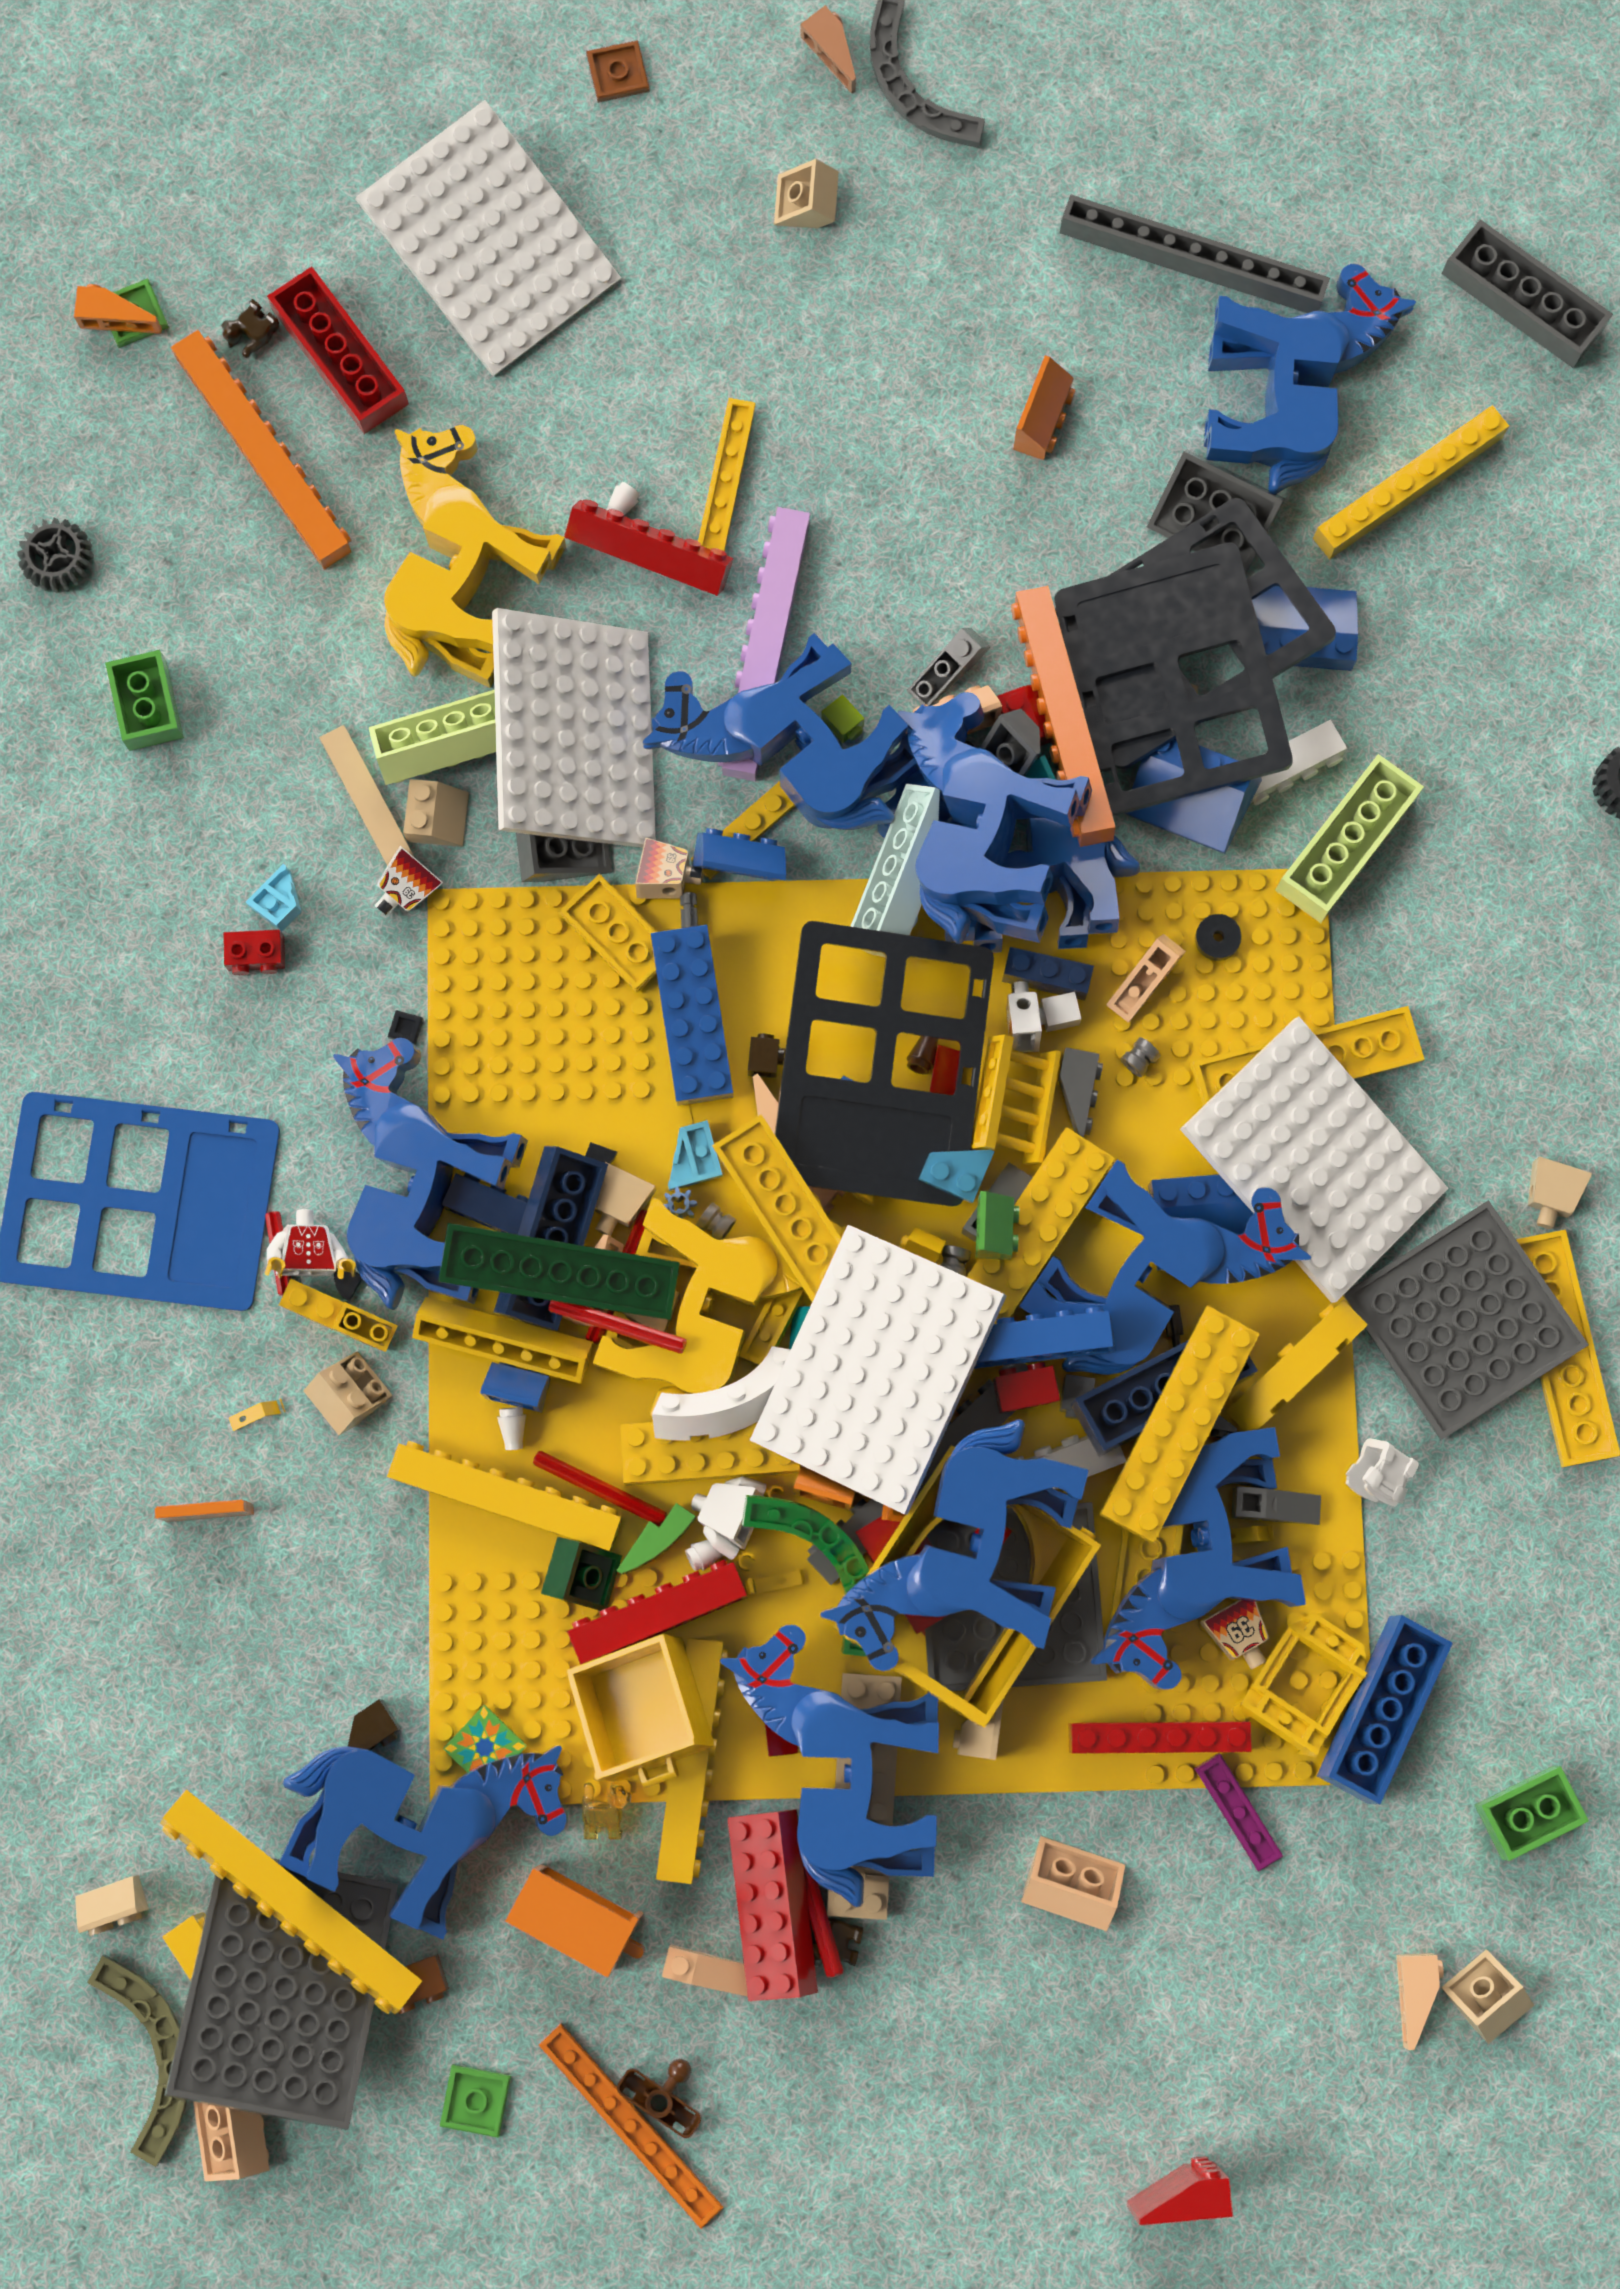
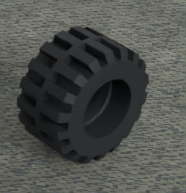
(1608, 783)

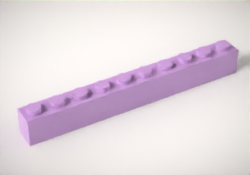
(772, 613)

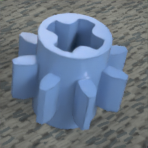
(678, 1197)

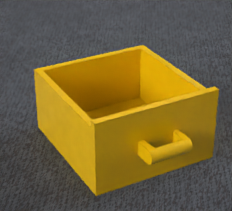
(640, 1710)

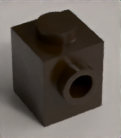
(765, 1056)

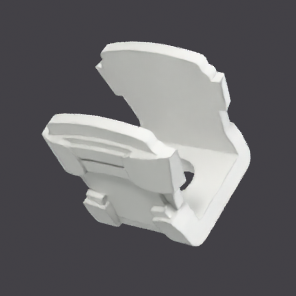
(1381, 1473)

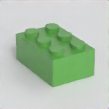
(144, 700)
(1531, 1813)

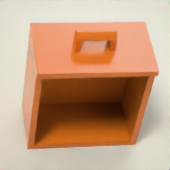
(575, 1920)

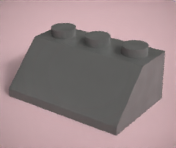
(1014, 741)

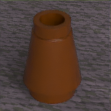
(922, 1055)

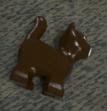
(253, 326)
(842, 1935)

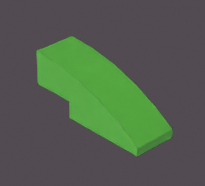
(656, 1539)

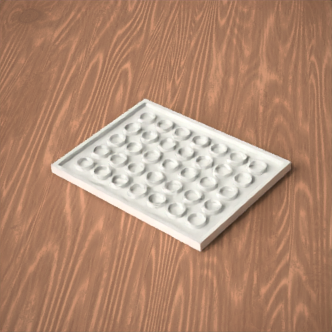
(488, 238)
(572, 729)
(1326, 1150)
(878, 1369)

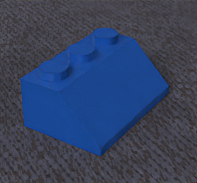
(740, 855)

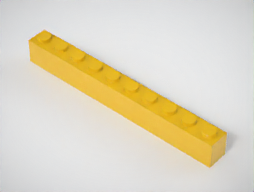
(290, 1902)

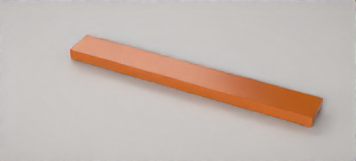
(631, 2126)

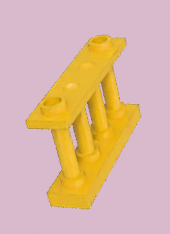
(991, 1096)

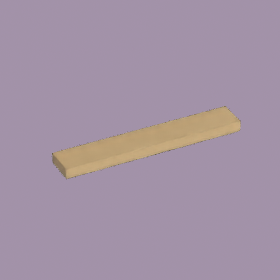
(364, 792)

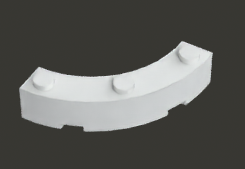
(722, 1409)

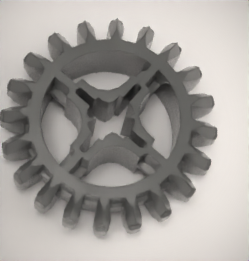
(51, 575)

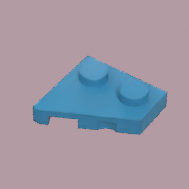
(957, 1171)

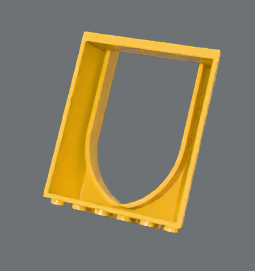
(1057, 1560)

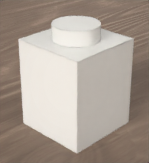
(1059, 1012)

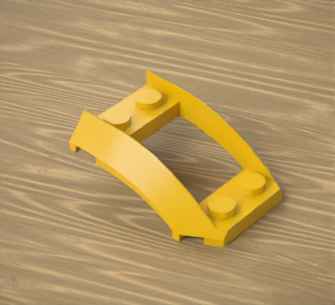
(1285, 1719)

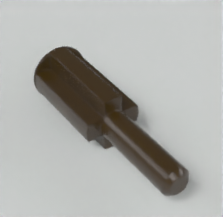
(1174, 1326)

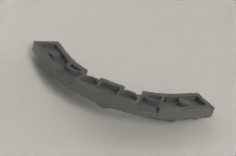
(901, 92)

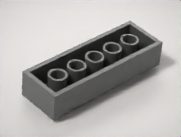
(1526, 293)

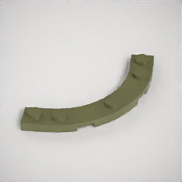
(163, 2029)

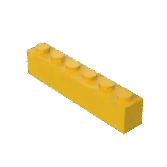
(502, 1339)

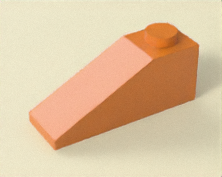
(105, 310)

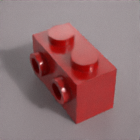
(254, 951)
(1025, 1388)

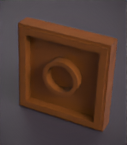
(617, 71)

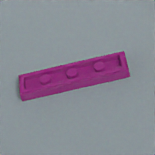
(1238, 1812)

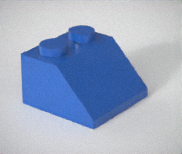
(515, 1386)

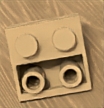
(347, 1392)
(111, 1903)

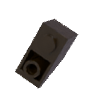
(373, 1727)

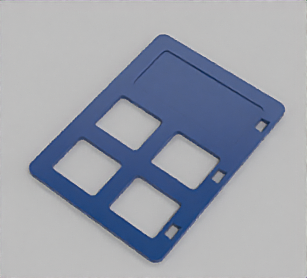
(205, 1211)

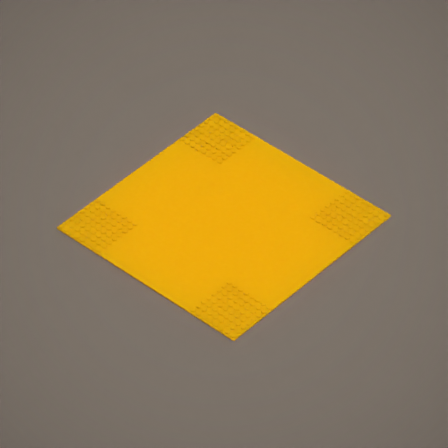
(561, 1050)

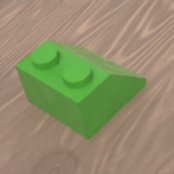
(995, 1226)

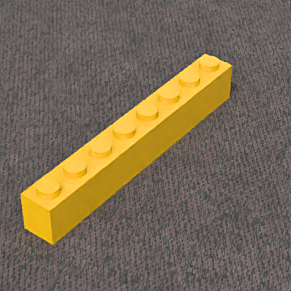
(1410, 482)
(505, 1497)
(686, 1792)

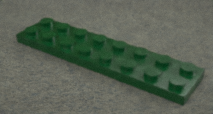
(558, 1271)

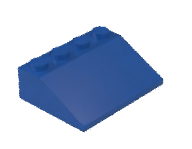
(1282, 623)
(1203, 818)
(1202, 1198)

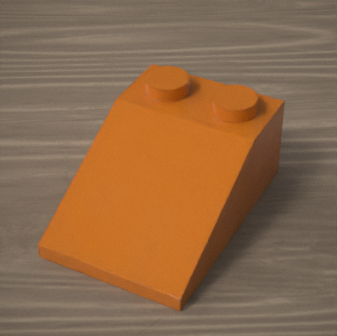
(822, 1489)

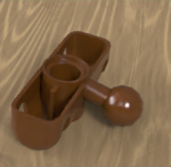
(679, 2072)

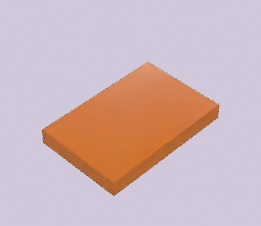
(204, 1510)

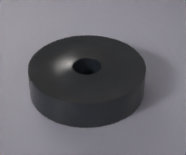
(1215, 949)

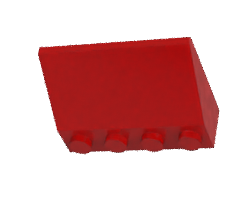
(1185, 2194)

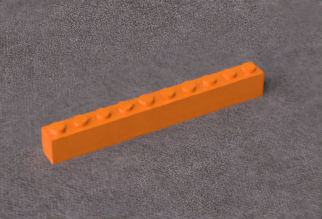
(261, 449)
(1062, 709)

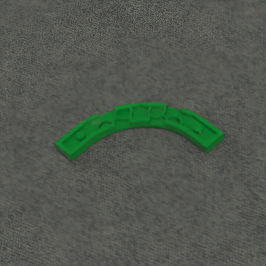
(817, 1529)

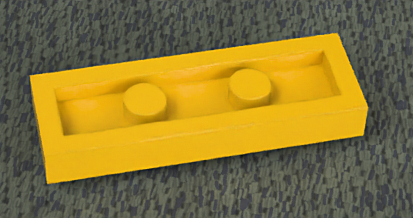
(771, 1326)

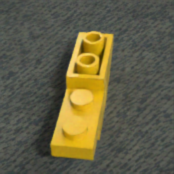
(338, 1315)

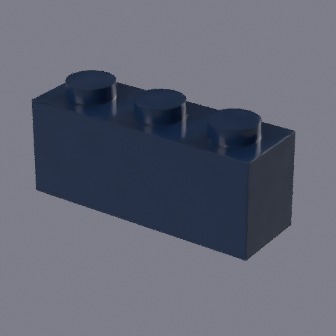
(1047, 973)
(485, 1204)

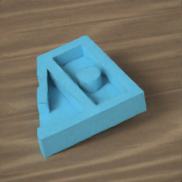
(277, 899)
(694, 1157)

